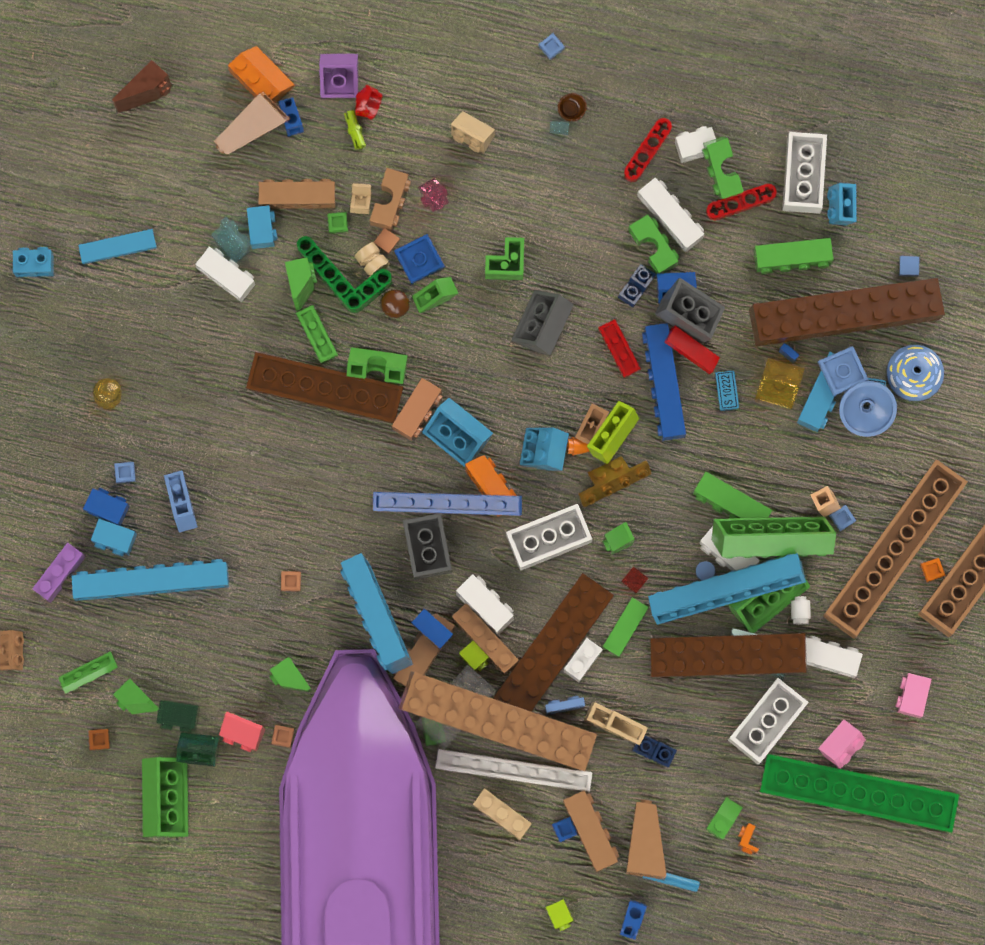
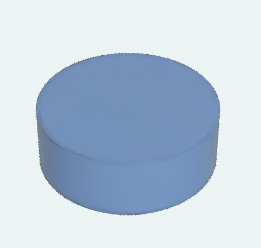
(705, 570)

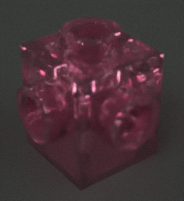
(433, 195)

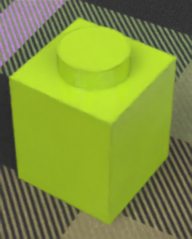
(474, 656)
(559, 915)

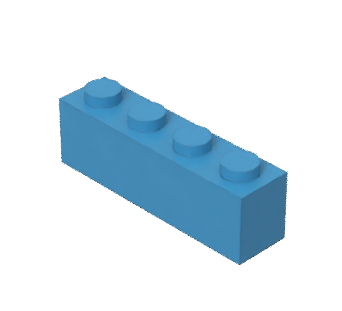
(817, 405)

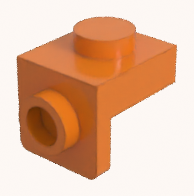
(745, 834)

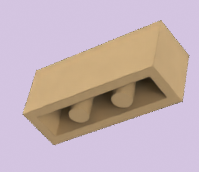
(502, 814)

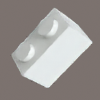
(691, 144)
(582, 660)

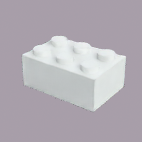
(485, 604)

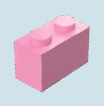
(913, 696)
(842, 744)

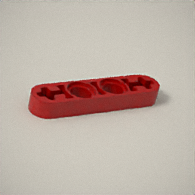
(648, 150)
(742, 204)

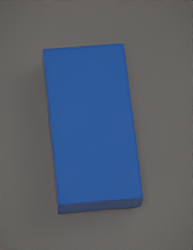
(432, 628)

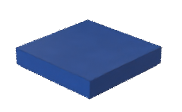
(419, 259)

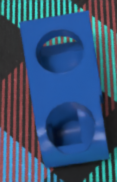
(294, 125)
(633, 919)

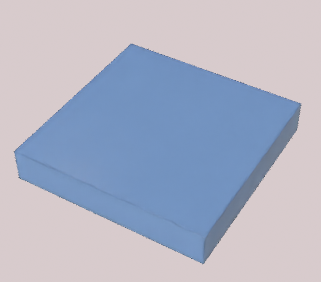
(842, 370)

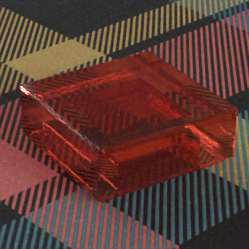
(634, 580)

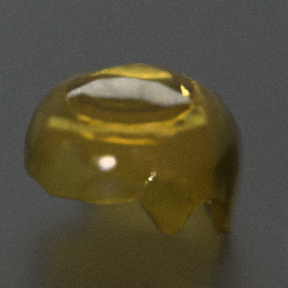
(107, 393)

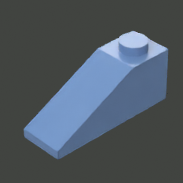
(180, 501)

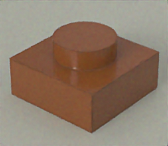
(99, 739)

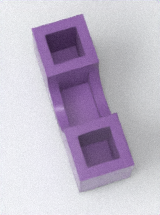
(51, 581)

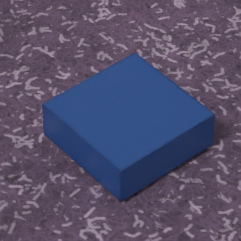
(789, 353)
(564, 829)

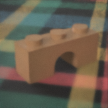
(386, 215)

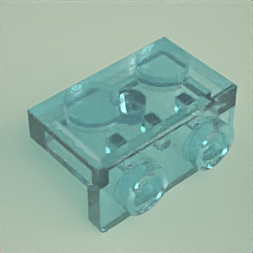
(231, 240)

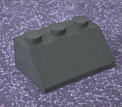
(690, 311)
(542, 322)

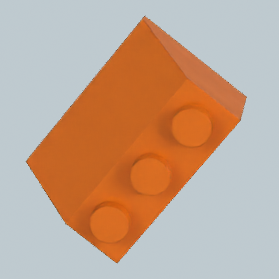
(260, 74)
(486, 478)

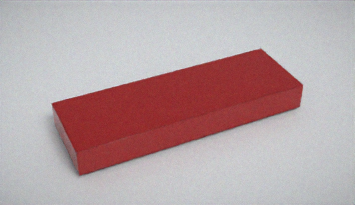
(619, 348)
(692, 349)

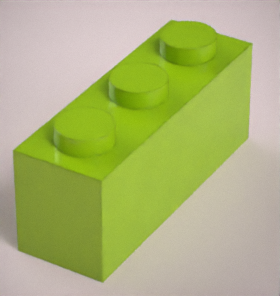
(613, 432)

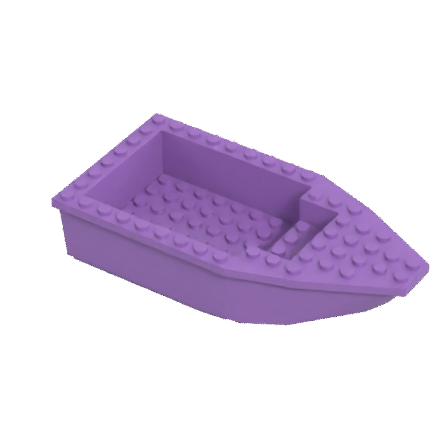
(358, 817)

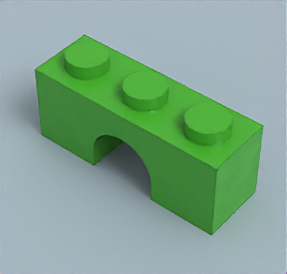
(716, 152)
(646, 231)
(390, 364)

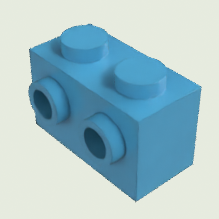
(842, 204)
(33, 262)

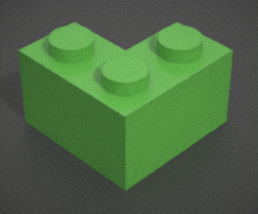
(508, 266)

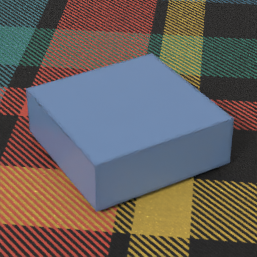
(551, 46)
(909, 266)
(125, 472)
(842, 518)

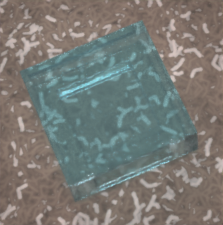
(559, 128)

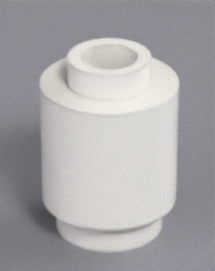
(800, 610)

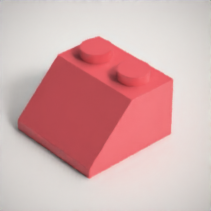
(241, 732)

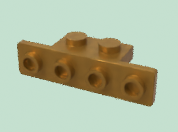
(612, 478)

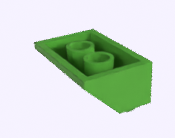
(301, 280)

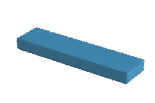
(117, 246)

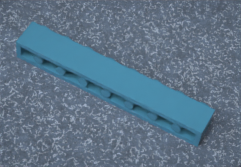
(150, 581)
(727, 588)

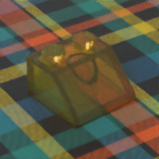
(780, 383)

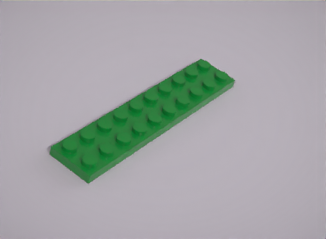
(859, 793)

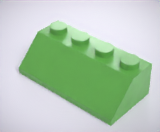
(758, 610)
(164, 797)

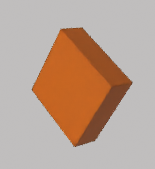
(932, 570)

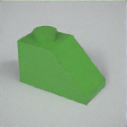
(435, 294)
(618, 538)
(288, 676)
(134, 699)
(724, 818)

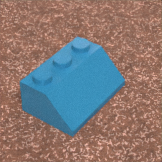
(457, 432)

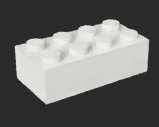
(804, 172)
(549, 537)
(768, 721)

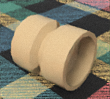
(371, 259)

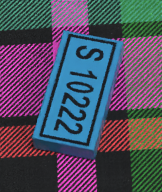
(726, 390)

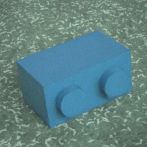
(260, 227)
(113, 537)

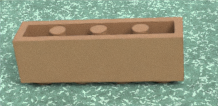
(297, 194)
(485, 639)
(421, 654)
(590, 830)

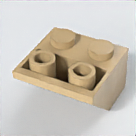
(472, 132)

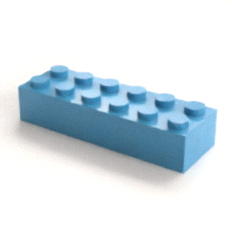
(377, 615)

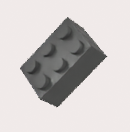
(427, 546)

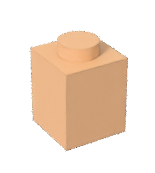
(825, 501)

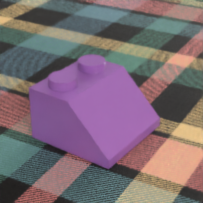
(338, 75)

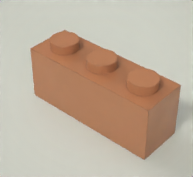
(417, 409)

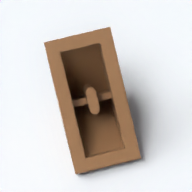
(591, 423)

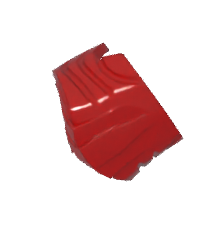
(368, 102)

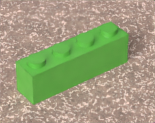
(793, 255)
(728, 499)

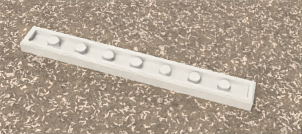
(513, 770)

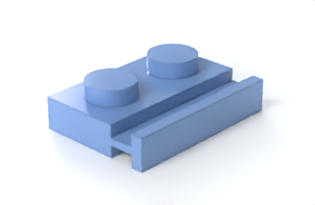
(571, 704)

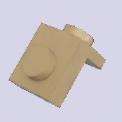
(360, 198)

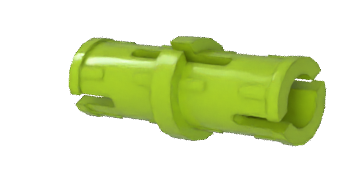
(354, 129)

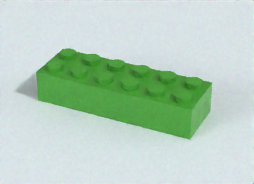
(773, 537)

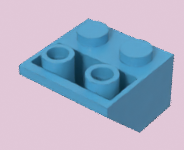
(544, 448)

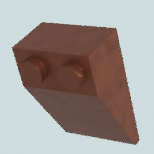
(143, 88)

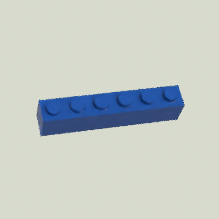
(665, 382)

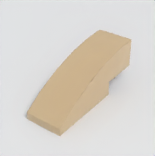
(615, 723)

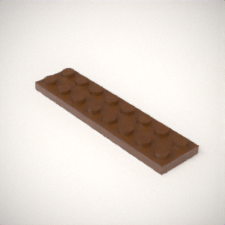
(324, 388)
(555, 644)
(728, 655)

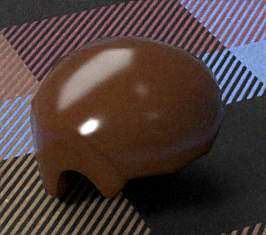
(572, 107)
(394, 303)

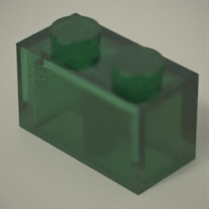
(178, 716)
(198, 749)

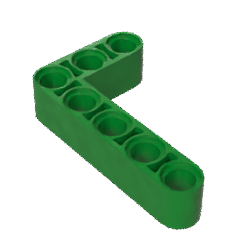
(338, 280)

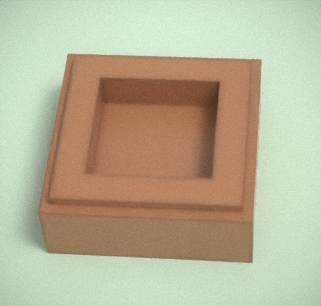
(386, 241)
(291, 581)
(283, 736)

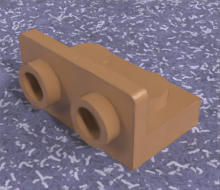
(11, 650)

